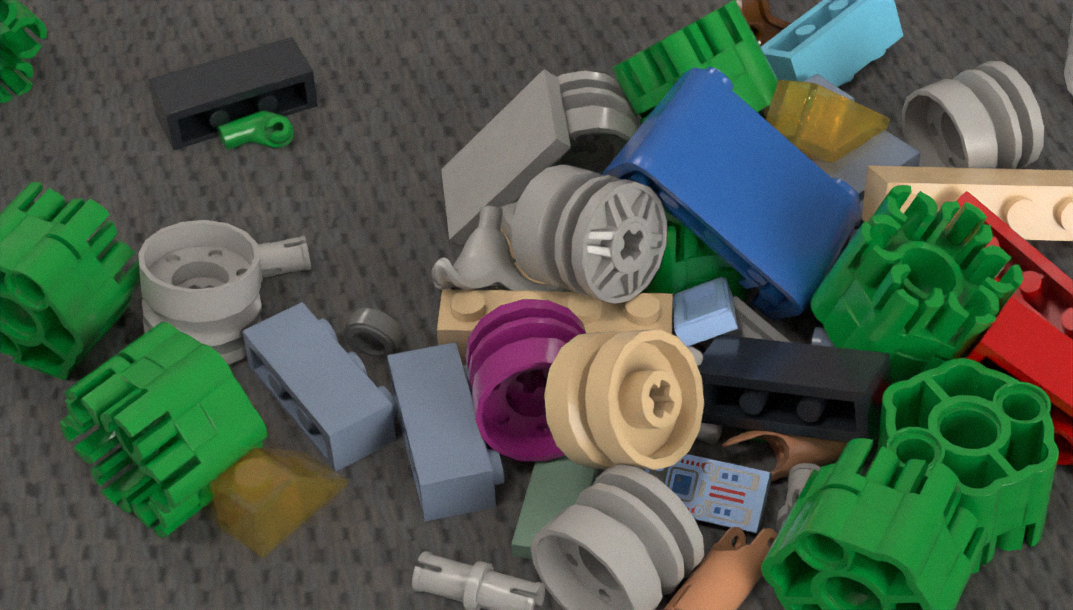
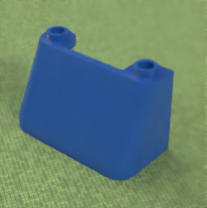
(742, 190)

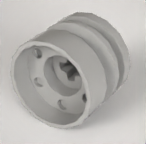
(596, 119)
(975, 120)
(589, 233)
(202, 283)
(618, 544)

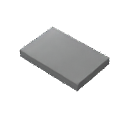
(506, 155)

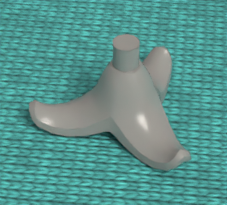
(485, 261)

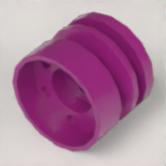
(509, 374)

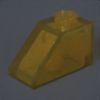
(822, 121)
(272, 495)

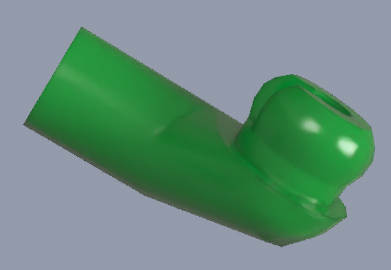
(259, 128)

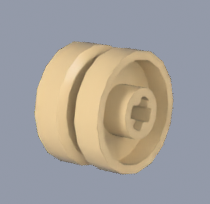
(624, 399)

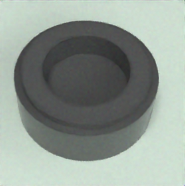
(373, 333)

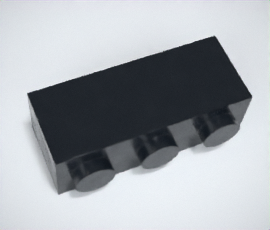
(220, 91)
(794, 388)

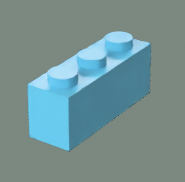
(834, 40)

